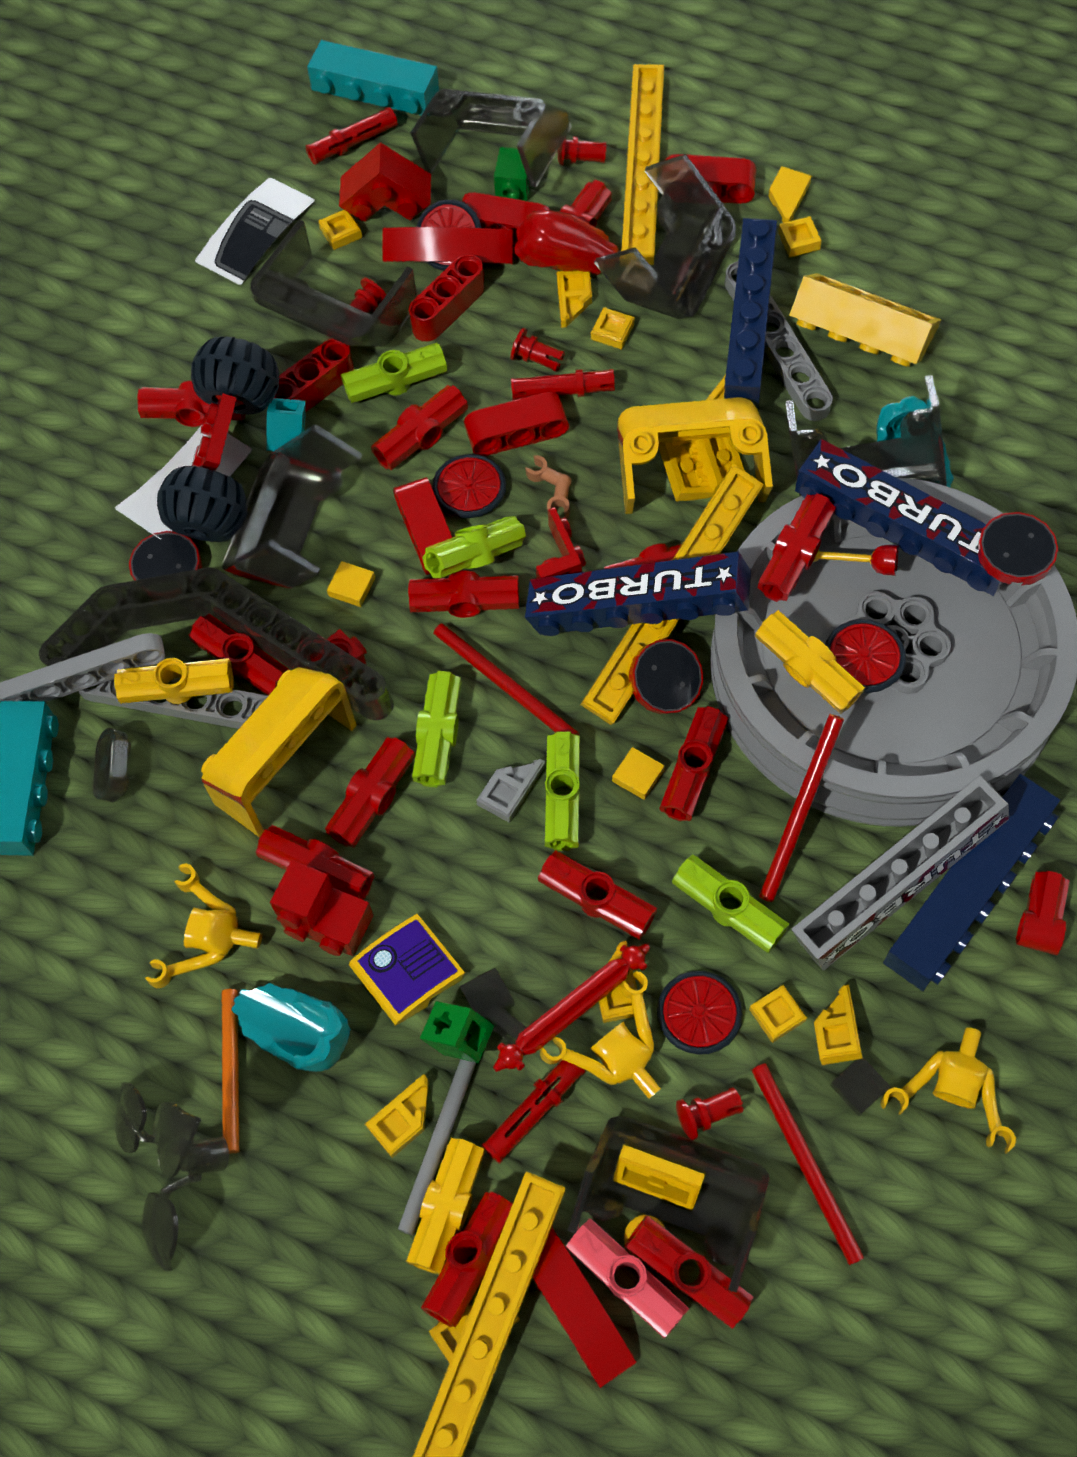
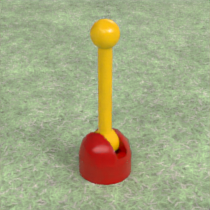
(883, 559)

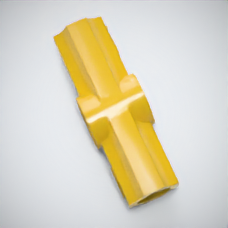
(809, 661)
(152, 681)
(445, 1205)

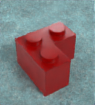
(385, 180)
(317, 911)

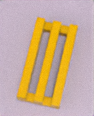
(658, 1177)

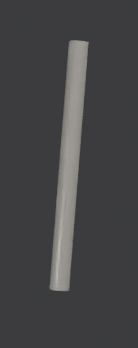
(437, 1145)

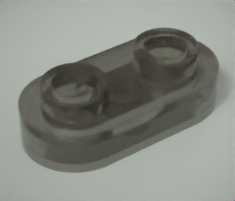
(111, 765)

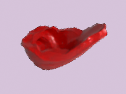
(561, 242)

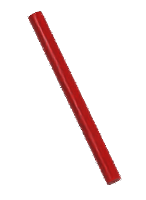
(502, 680)
(801, 807)
(807, 1164)

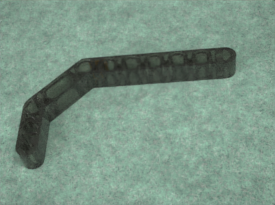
(209, 591)

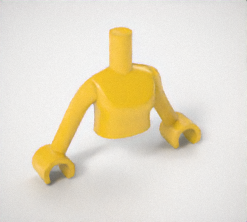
(206, 930)
(619, 1051)
(959, 1083)

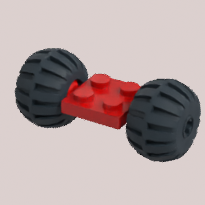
(197, 498)

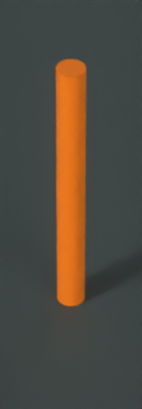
(230, 1072)

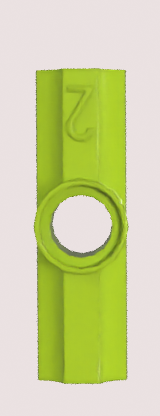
(394, 372)
(473, 547)
(437, 729)
(562, 811)
(750, 919)

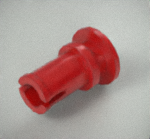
(581, 150)
(368, 297)
(535, 351)
(707, 1111)

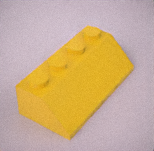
(863, 318)

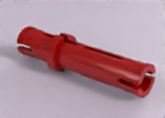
(341, 140)
(564, 384)
(498, 1144)

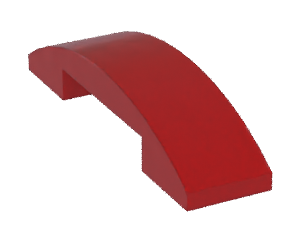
(446, 244)
(581, 1313)

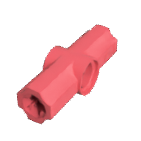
(648, 1298)

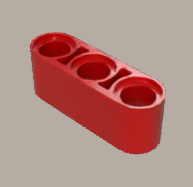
(728, 177)
(500, 212)
(447, 298)
(316, 373)
(516, 423)
(421, 515)

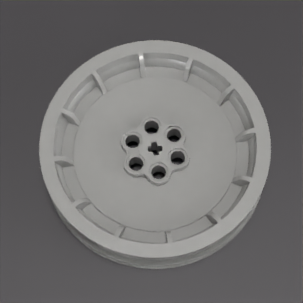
(904, 751)

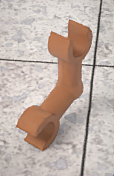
(560, 480)

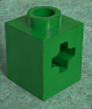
(510, 175)
(448, 1027)

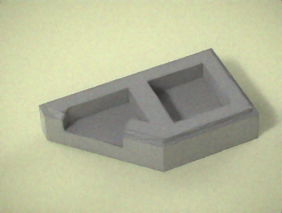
(509, 789)

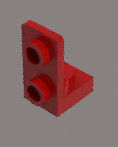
(573, 557)

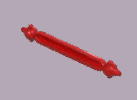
(571, 1007)

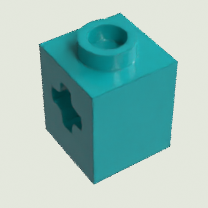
(284, 422)

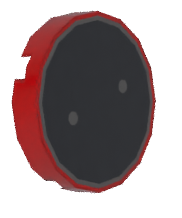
(1017, 548)
(164, 556)
(666, 676)

